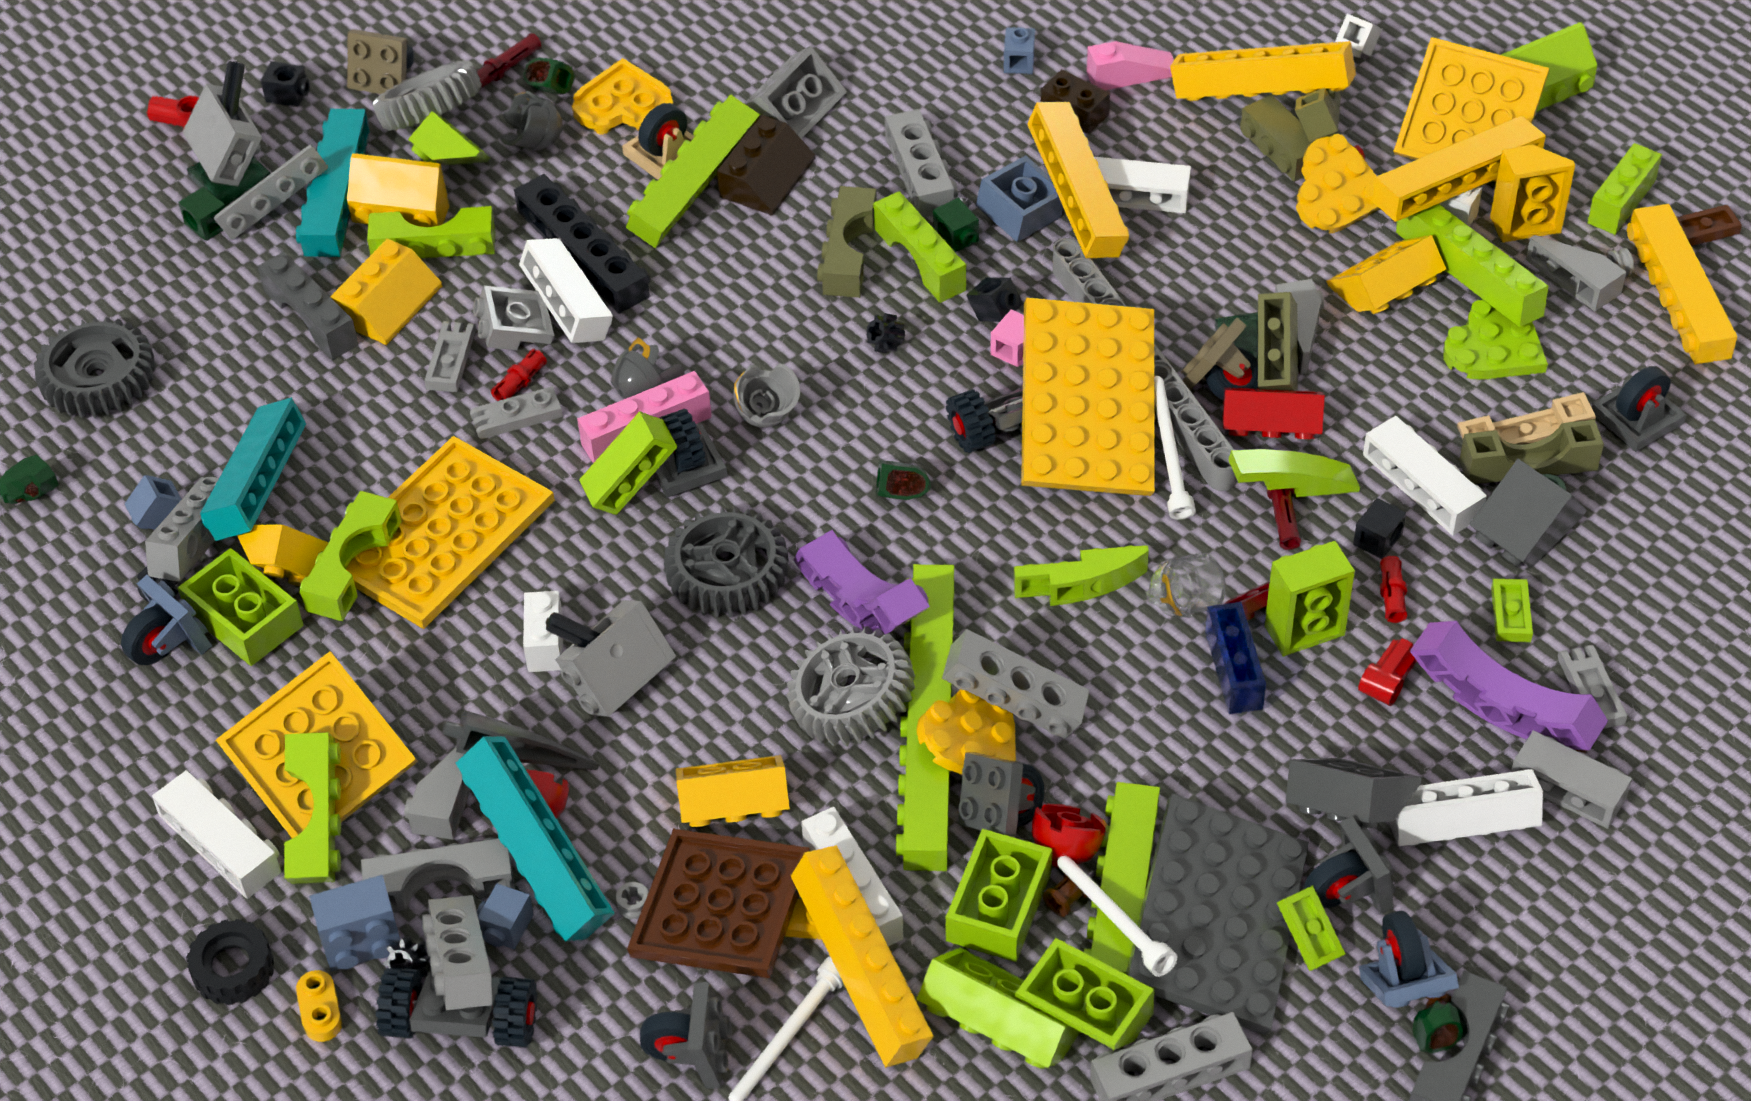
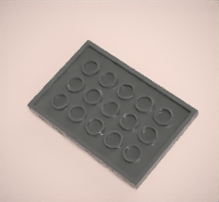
(1218, 910)

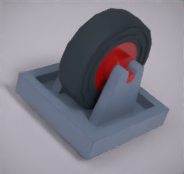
(162, 625)
(1406, 965)

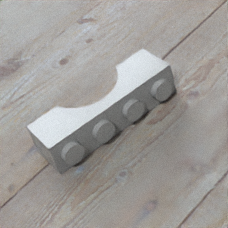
(473, 863)

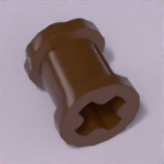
(1063, 896)

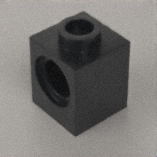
(285, 84)
(994, 298)
(1379, 528)

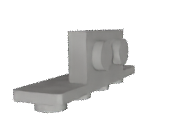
(271, 192)

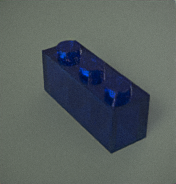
(1235, 658)

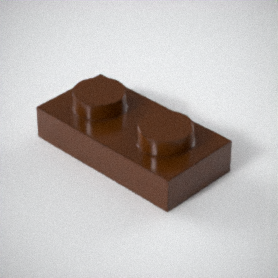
(1710, 224)

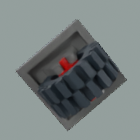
(694, 459)

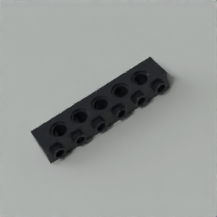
(595, 252)

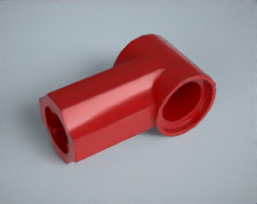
(171, 110)
(1386, 677)

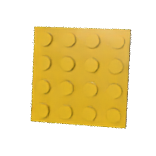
(1466, 94)
(316, 702)

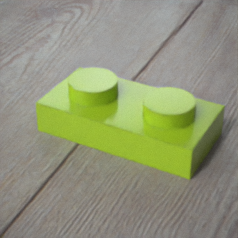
(1511, 610)
(1311, 928)

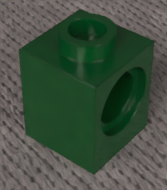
(199, 213)
(956, 224)

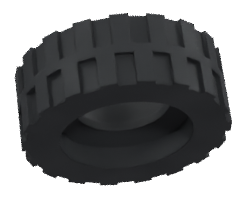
(238, 986)

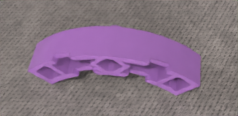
(855, 590)
(1502, 695)

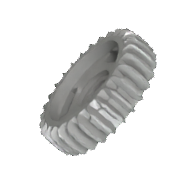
(427, 92)
(863, 705)

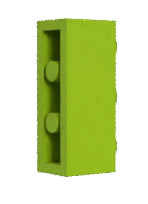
(1624, 188)
(628, 463)

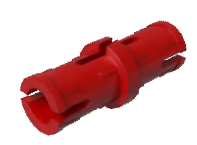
(519, 375)
(1393, 589)

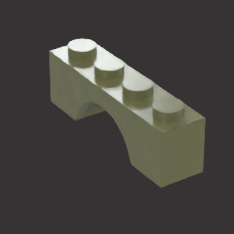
(1319, 113)
(844, 267)
(1570, 449)

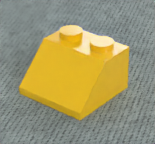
(282, 551)

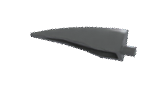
(526, 744)

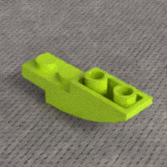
(1093, 576)

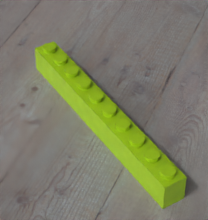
(926, 783)

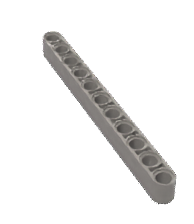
(1190, 422)

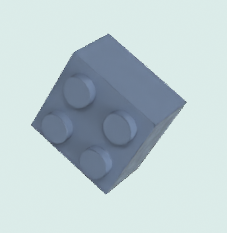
(1019, 198)
(355, 922)

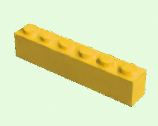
(1263, 70)
(1451, 169)
(1078, 180)
(1682, 284)
(861, 956)

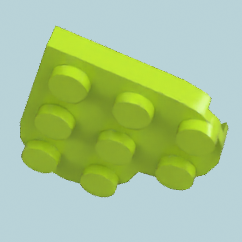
(1493, 346)

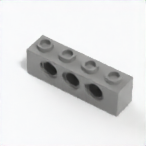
(919, 161)
(181, 535)
(1015, 684)
(457, 953)
(1193, 1067)

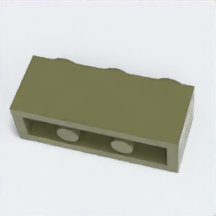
(1276, 134)
(1277, 341)

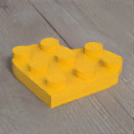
(617, 97)
(1336, 185)
(966, 726)

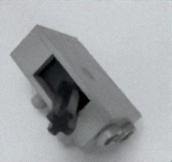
(222, 129)
(612, 657)

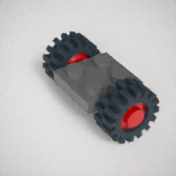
(974, 418)
(411, 1007)

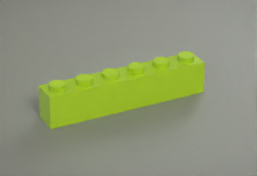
(691, 171)
(1480, 264)
(1124, 868)

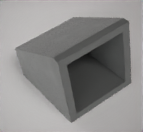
(1526, 515)

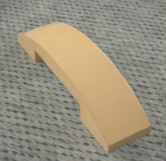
(1536, 425)

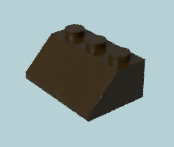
(764, 166)

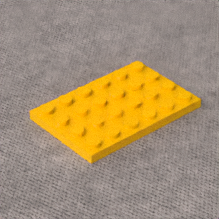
(1088, 397)
(454, 524)

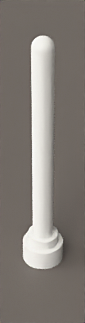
(1180, 503)
(1156, 955)
(828, 980)

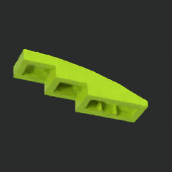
(1291, 469)

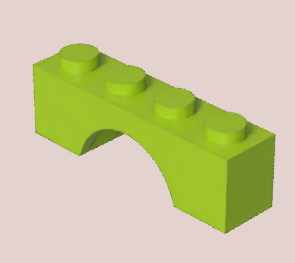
(464, 235)
(938, 264)
(366, 525)
(312, 853)

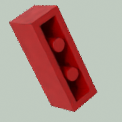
(1273, 412)

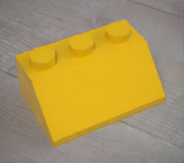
(397, 186)
(1531, 193)
(1389, 274)
(387, 291)
(732, 790)

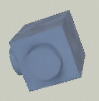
(1019, 50)
(152, 501)
(505, 916)

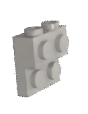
(512, 317)

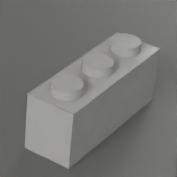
(1574, 779)

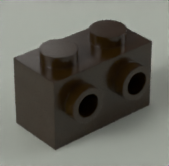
(1087, 100)

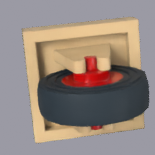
(658, 139)

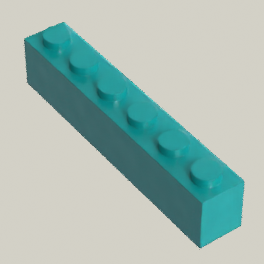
(327, 210)
(253, 469)
(534, 838)

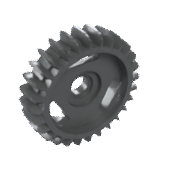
(69, 359)
(725, 585)

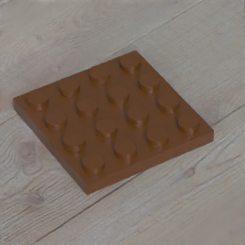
(718, 904)

